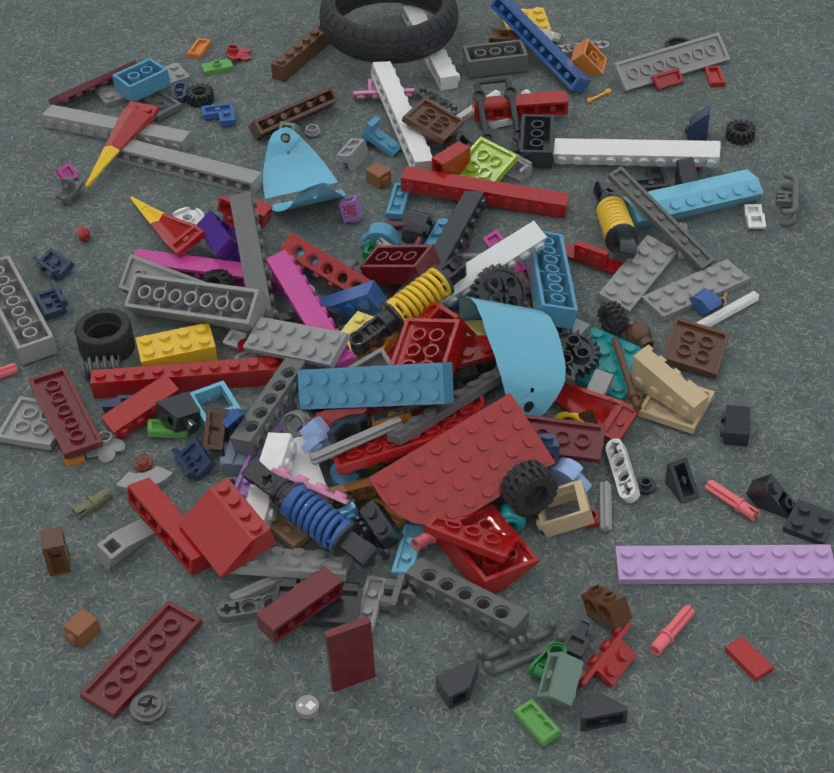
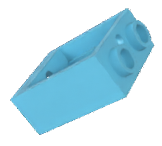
(211, 393)

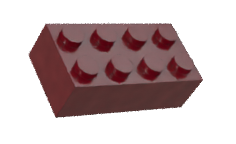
(399, 263)

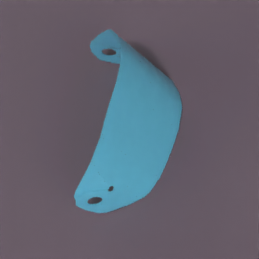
(524, 349)

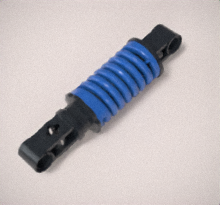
(312, 514)

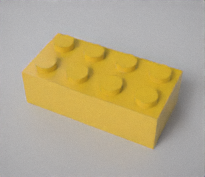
(178, 346)

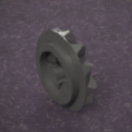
(143, 700)

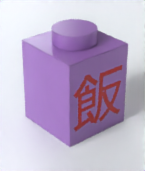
(351, 209)

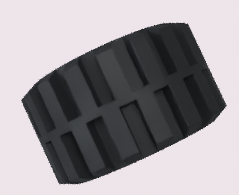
(529, 488)

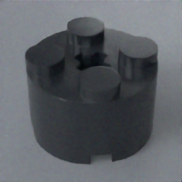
(418, 225)

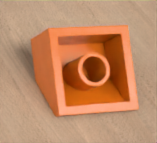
(589, 58)

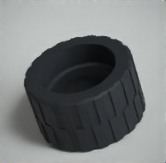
(105, 323)

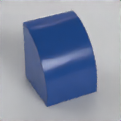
(705, 301)

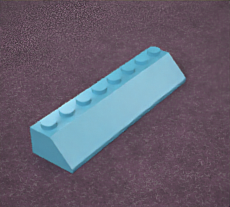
(702, 196)

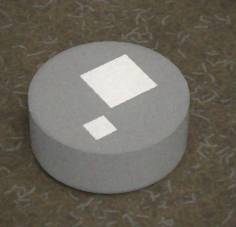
(307, 707)

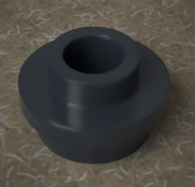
(646, 485)

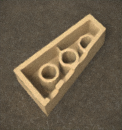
(667, 385)

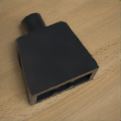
(179, 413)

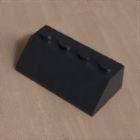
(537, 139)

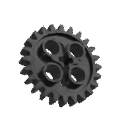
(516, 293)
(579, 352)

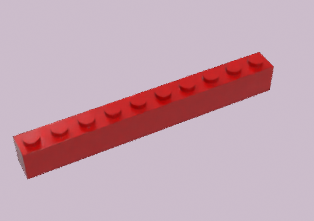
(497, 193)
(186, 376)

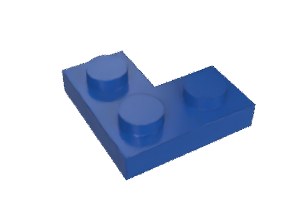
(222, 111)

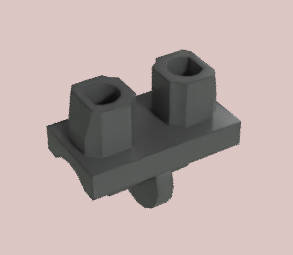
(69, 190)
(399, 595)

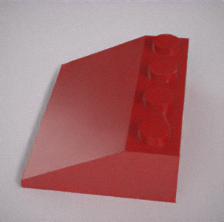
(429, 342)
(226, 528)
(482, 570)

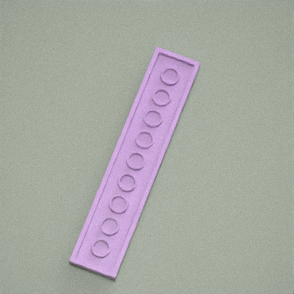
(724, 564)

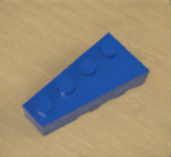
(362, 298)

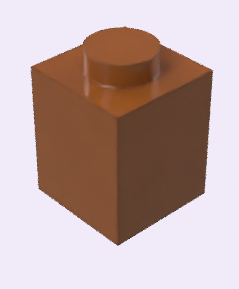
(378, 175)
(81, 629)

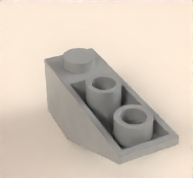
(122, 543)

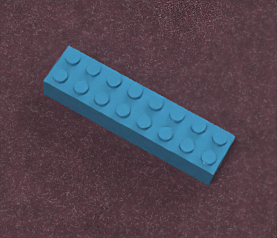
(552, 282)
(376, 386)

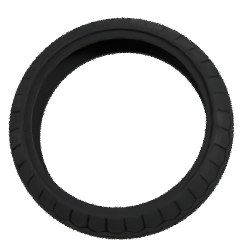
(388, 44)

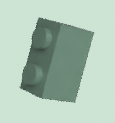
(560, 679)

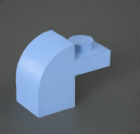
(315, 434)
(567, 472)

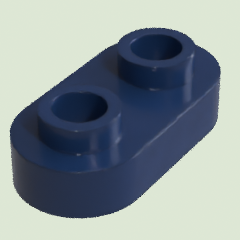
(179, 91)

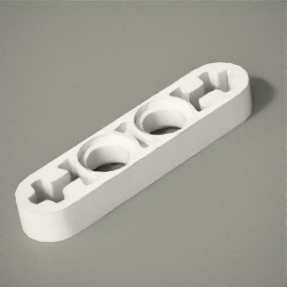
(620, 471)

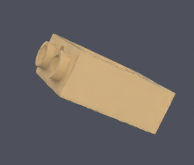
(572, 521)

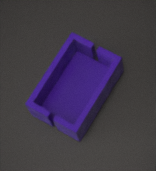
(220, 237)

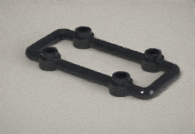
(509, 93)

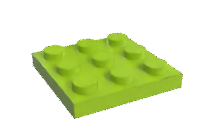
(489, 161)

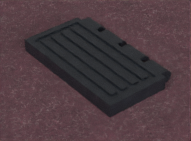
(339, 612)

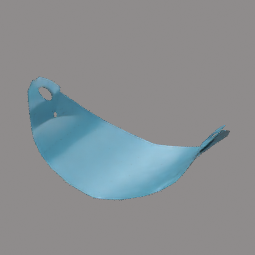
(296, 172)

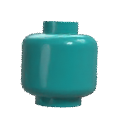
(515, 521)

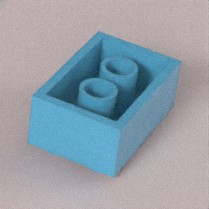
(141, 80)

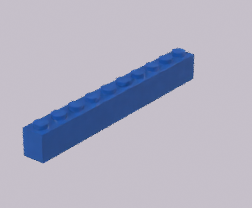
(541, 45)

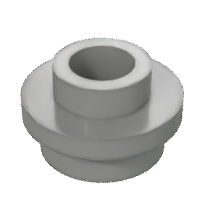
(312, 130)

